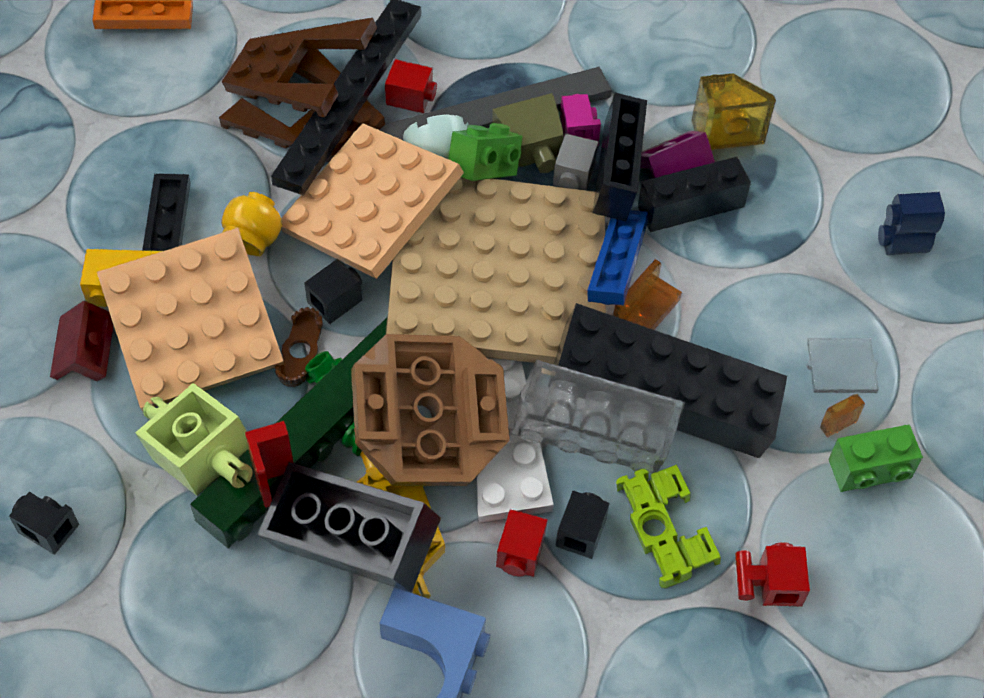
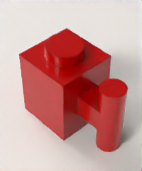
(780, 574)

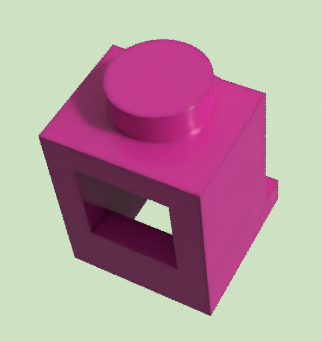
(579, 117)

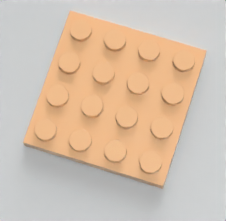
(370, 199)
(190, 317)

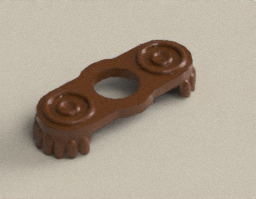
(307, 330)

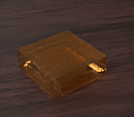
(842, 415)

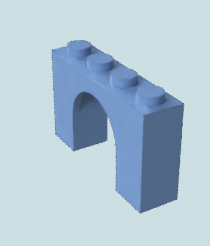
(441, 632)

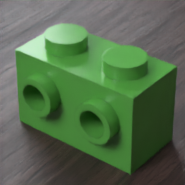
(486, 151)
(875, 458)

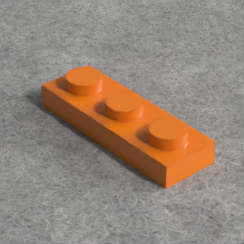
(142, 14)

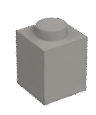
(575, 162)

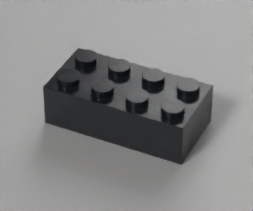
(350, 526)

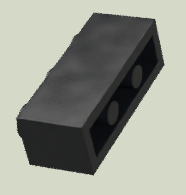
(694, 193)

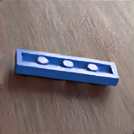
(617, 259)

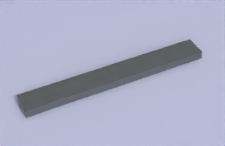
(480, 111)

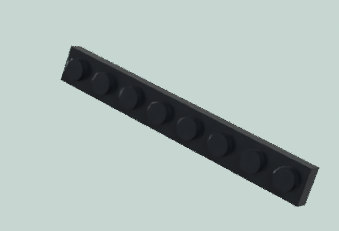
(354, 86)

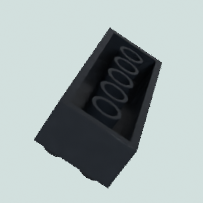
(721, 395)

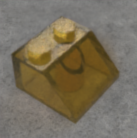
(732, 111)

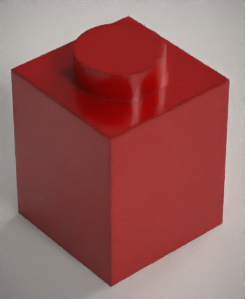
(410, 86)
(521, 543)

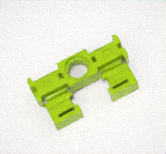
(670, 554)

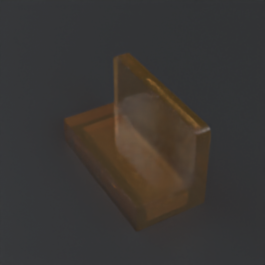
(648, 299)

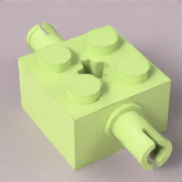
(195, 439)

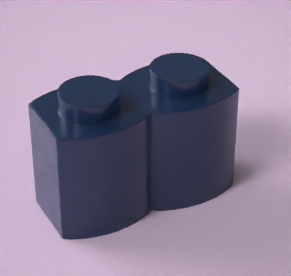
(912, 223)

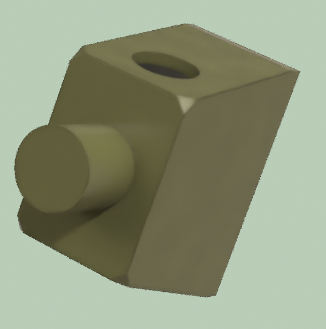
(540, 127)

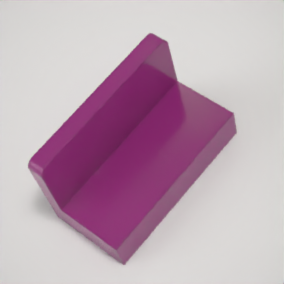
(678, 154)

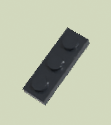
(166, 212)

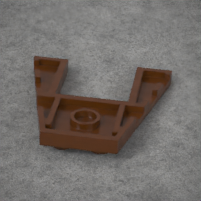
(271, 60)
(258, 123)

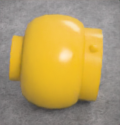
(256, 220)

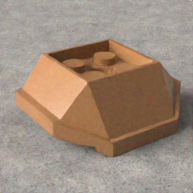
(457, 388)

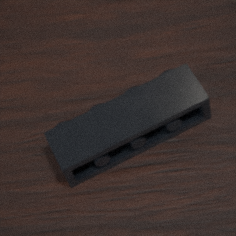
(620, 157)

